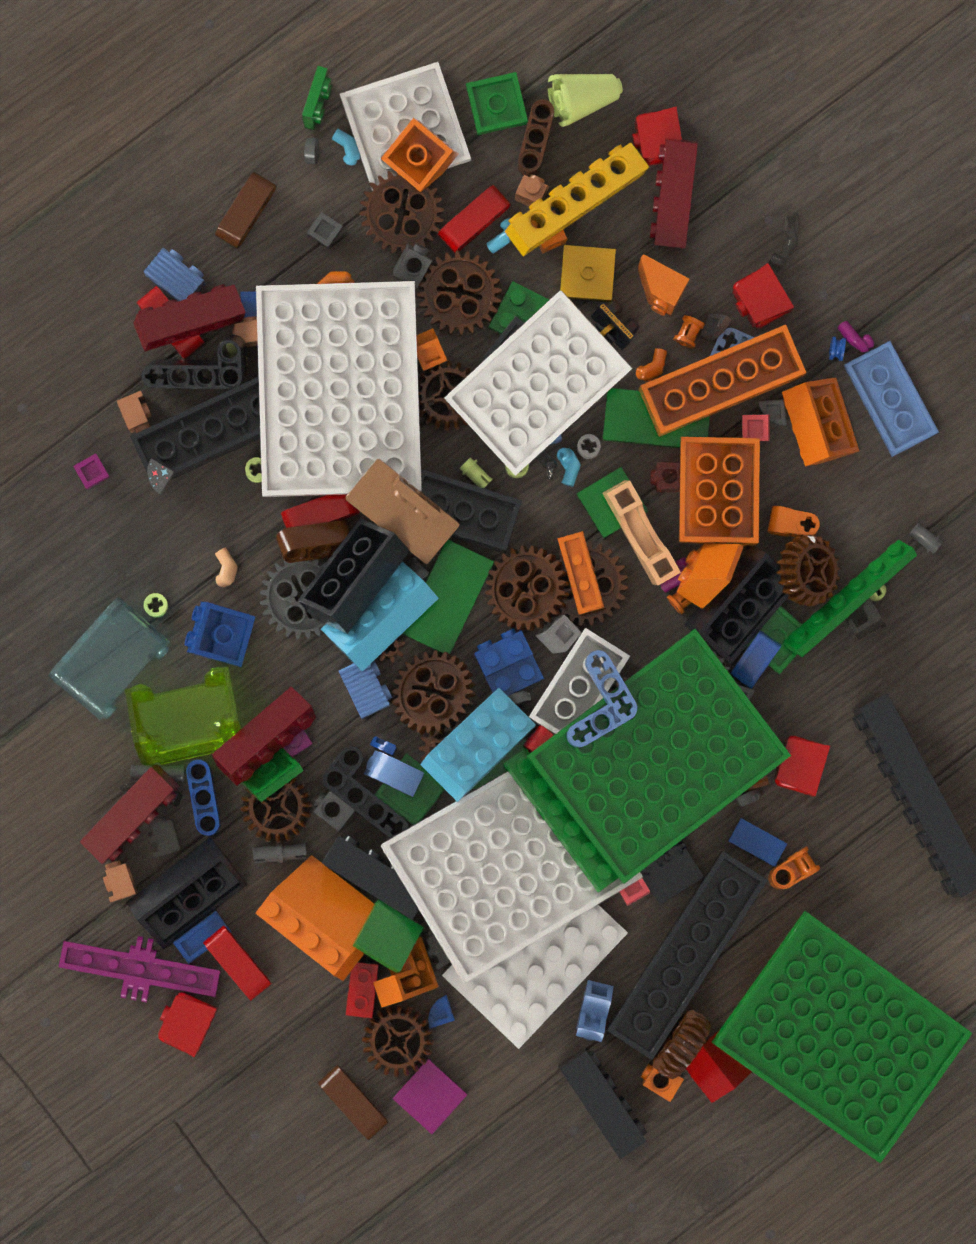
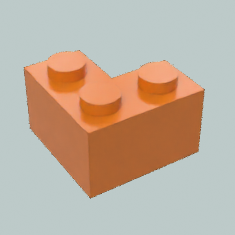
(412, 980)

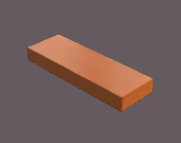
(581, 573)

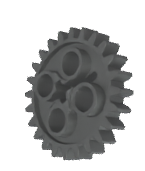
(279, 606)

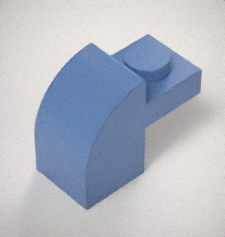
(393, 773)
(594, 1011)

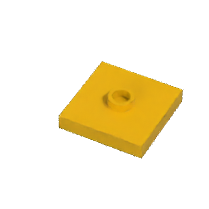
(588, 273)

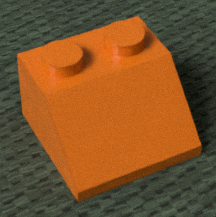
(419, 155)
(661, 285)
(708, 571)

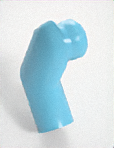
(350, 146)
(501, 239)
(571, 465)

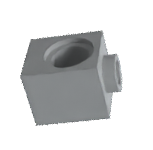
(559, 634)

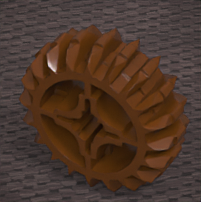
(436, 398)
(815, 571)
(296, 819)
(682, 1044)
(410, 1060)

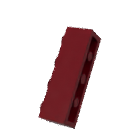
(675, 193)
(189, 317)
(264, 736)
(129, 814)

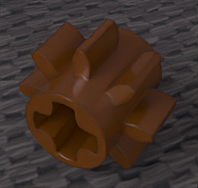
(391, 654)

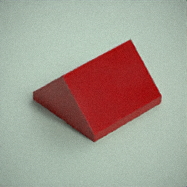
(716, 1070)

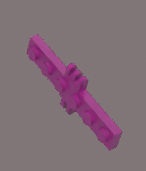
(139, 969)

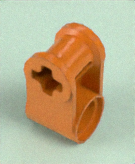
(787, 522)
(797, 866)

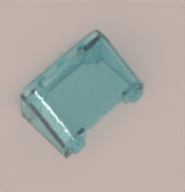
(108, 658)

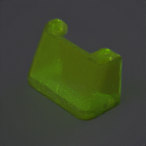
(183, 720)

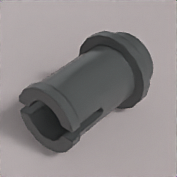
(926, 538)

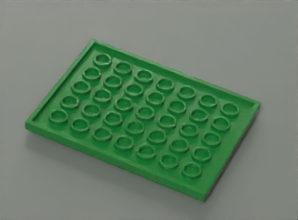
(669, 765)
(842, 1037)

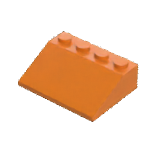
(719, 490)
(319, 915)

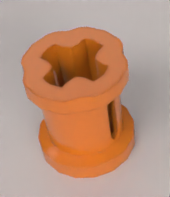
(689, 331)
(678, 602)

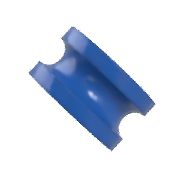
(837, 348)

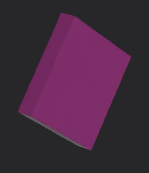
(430, 1096)

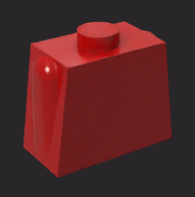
(652, 130)
(761, 297)
(804, 766)
(186, 1023)

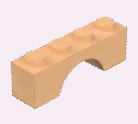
(639, 532)

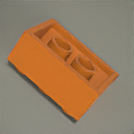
(820, 421)

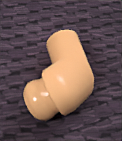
(228, 569)

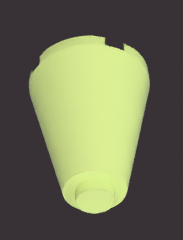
(582, 94)

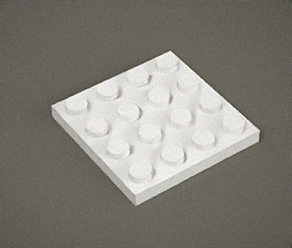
(387, 106)

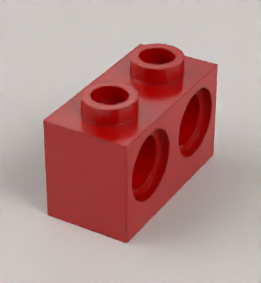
(362, 990)

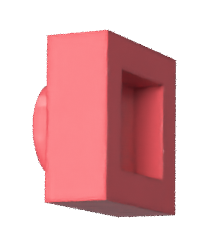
(756, 427)
(634, 892)

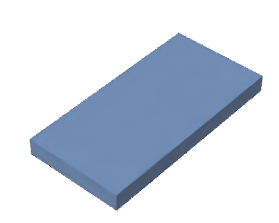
(891, 398)

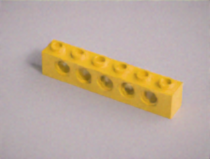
(527, 237)

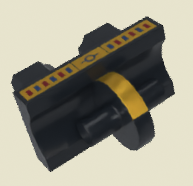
(612, 327)

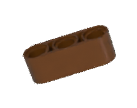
(536, 126)
(245, 210)
(311, 541)
(353, 1102)

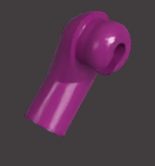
(852, 337)
(674, 582)

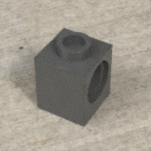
(405, 273)
(345, 810)

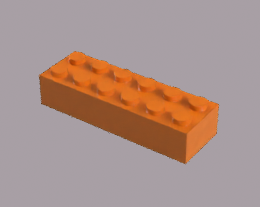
(722, 380)

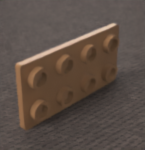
(403, 510)

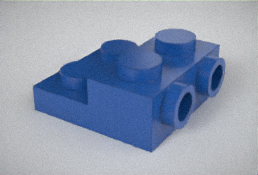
(219, 633)
(508, 663)

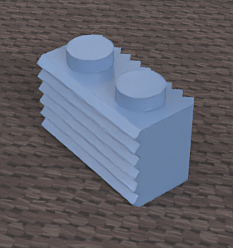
(174, 276)
(365, 689)

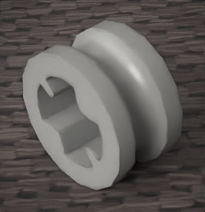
(592, 439)

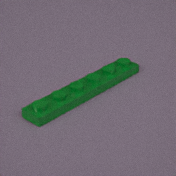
(850, 598)
(560, 821)

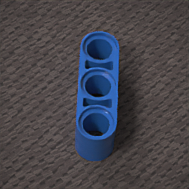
(197, 786)

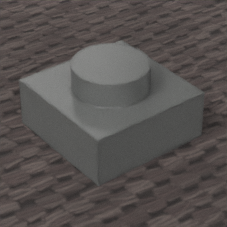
(324, 230)

